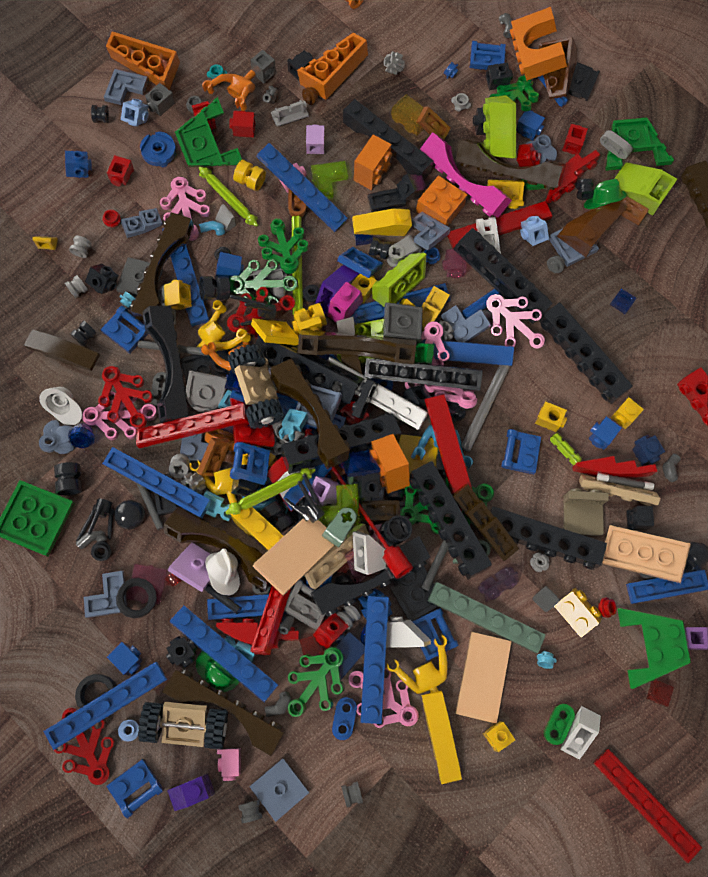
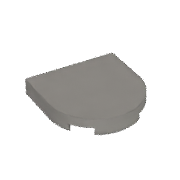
(204, 390)

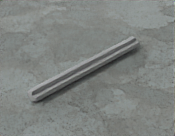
(484, 407)

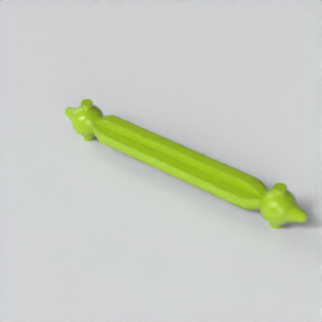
(228, 196)
(269, 491)

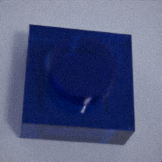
(362, 239)
(623, 301)

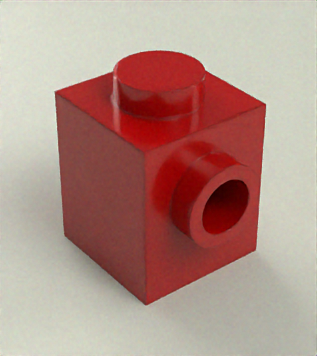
(243, 124)
(330, 630)

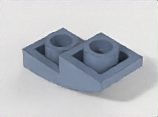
(141, 224)

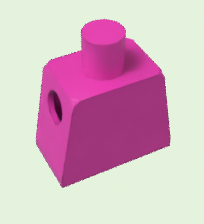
(346, 301)

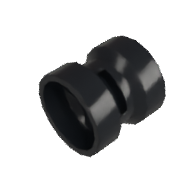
(379, 248)
(83, 333)

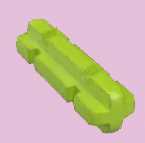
(565, 449)

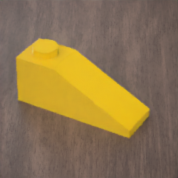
(386, 222)

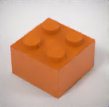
(372, 162)
(441, 201)
(392, 463)

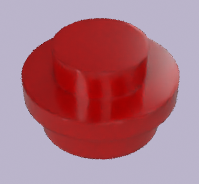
(111, 218)
(607, 607)

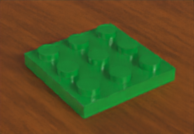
(34, 518)

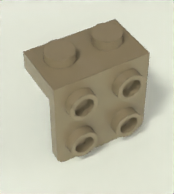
(584, 511)

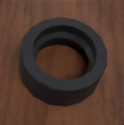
(131, 583)
(80, 690)

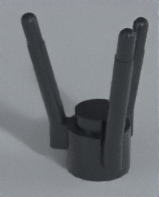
(264, 310)
(100, 509)
(315, 509)

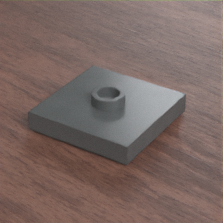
(132, 276)
(402, 322)

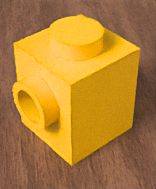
(627, 413)

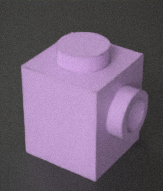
(315, 139)
(325, 490)

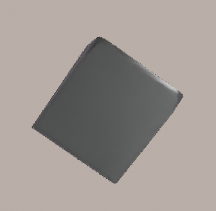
(545, 599)

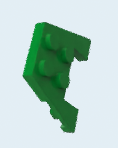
(641, 137)
(198, 141)
(664, 643)

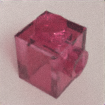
(454, 264)

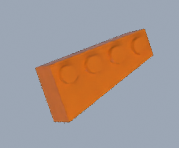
(144, 58)
(334, 66)

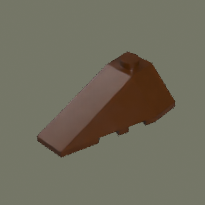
(560, 80)
(589, 228)

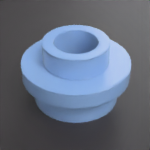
(121, 731)

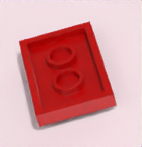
(256, 437)

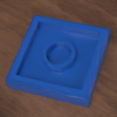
(360, 262)

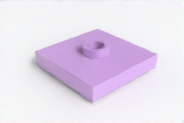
(191, 567)

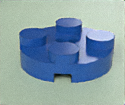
(158, 158)

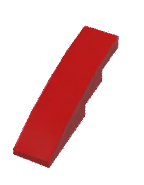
(609, 466)

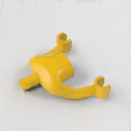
(213, 332)
(223, 481)
(426, 675)

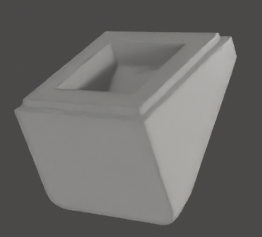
(226, 218)

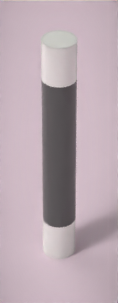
(625, 481)

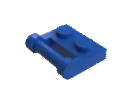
(486, 54)
(120, 333)
(527, 452)
(256, 464)
(426, 626)
(132, 781)

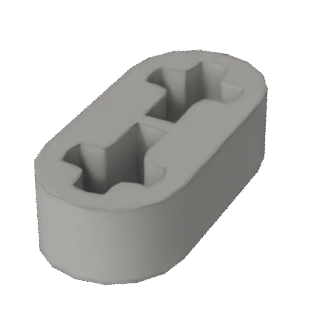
(616, 144)

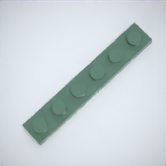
(486, 617)

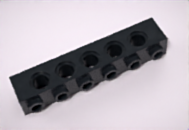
(514, 284)
(584, 343)
(317, 366)
(424, 374)
(296, 461)
(429, 475)
(594, 548)

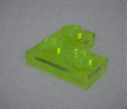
(326, 173)
(346, 498)

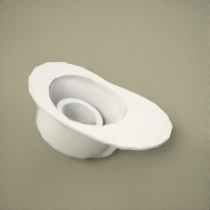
(61, 405)
(223, 572)

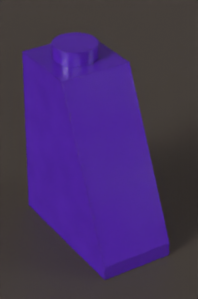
(333, 284)
(191, 792)

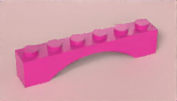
(489, 197)

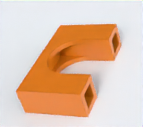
(536, 61)

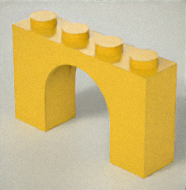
(256, 525)

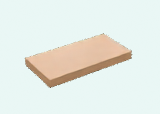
(646, 553)
(294, 555)
(483, 677)

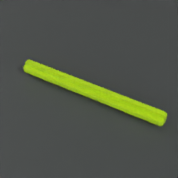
(298, 292)

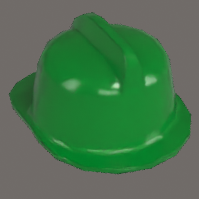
(605, 193)
(214, 673)

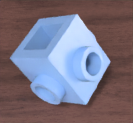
(134, 112)
(534, 230)

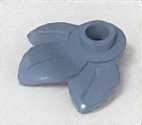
(546, 150)
(58, 436)

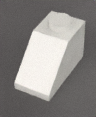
(367, 554)
(404, 634)
(582, 732)

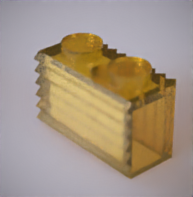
(407, 112)

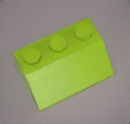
(500, 126)
(400, 279)

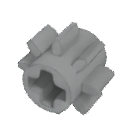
(394, 62)
(447, 331)
(194, 482)

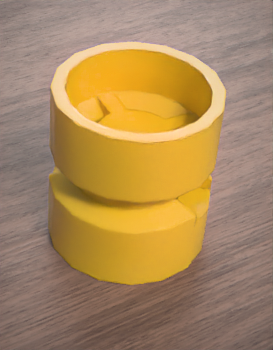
(249, 175)
(312, 312)

